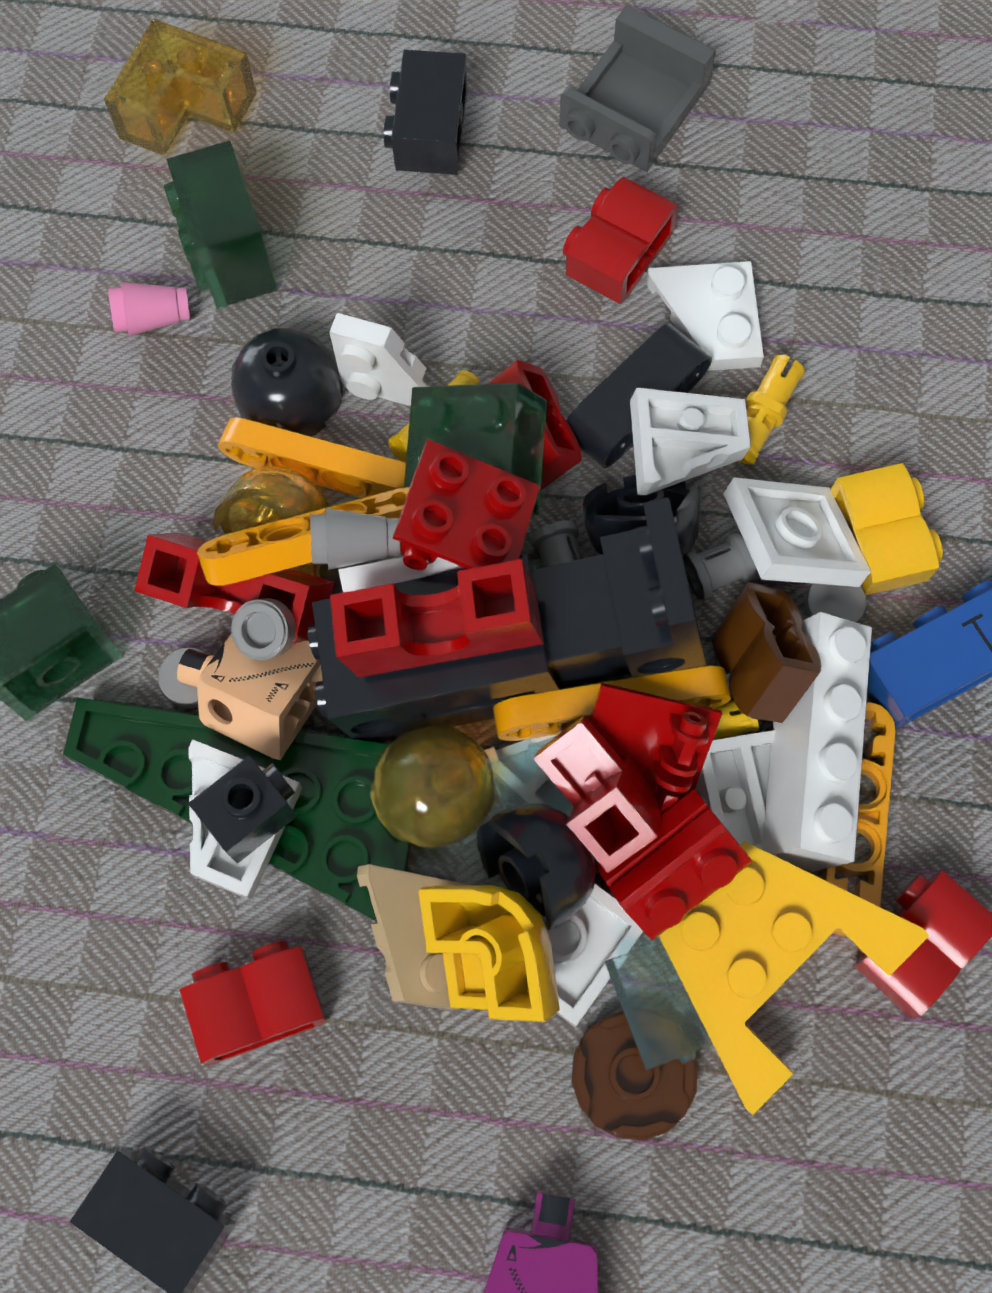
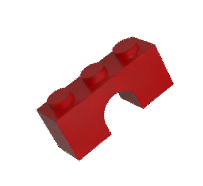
(174, 574)
(395, 631)

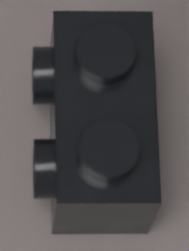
(428, 112)
(155, 1220)

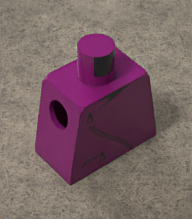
(545, 1256)

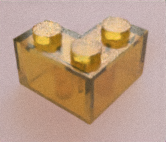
(174, 78)

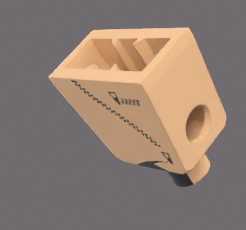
(251, 698)

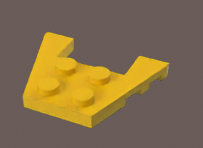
(753, 938)

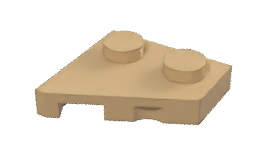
(399, 934)

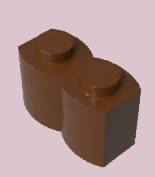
(766, 653)

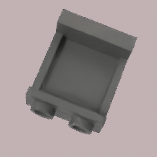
(638, 90)

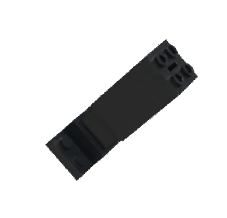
(597, 623)

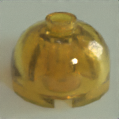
(266, 497)
(433, 786)

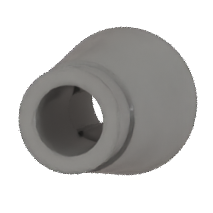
(351, 538)

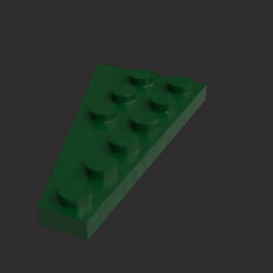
(335, 812)

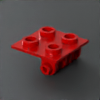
(463, 511)
(660, 736)

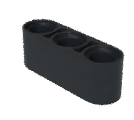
(662, 362)

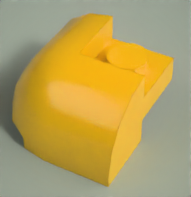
(491, 950)

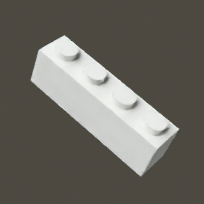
(819, 753)

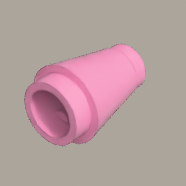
(146, 307)

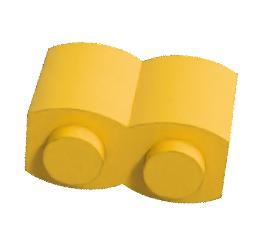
(888, 527)

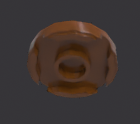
(619, 1090)

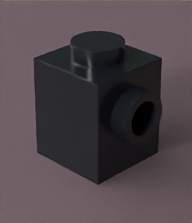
(245, 807)

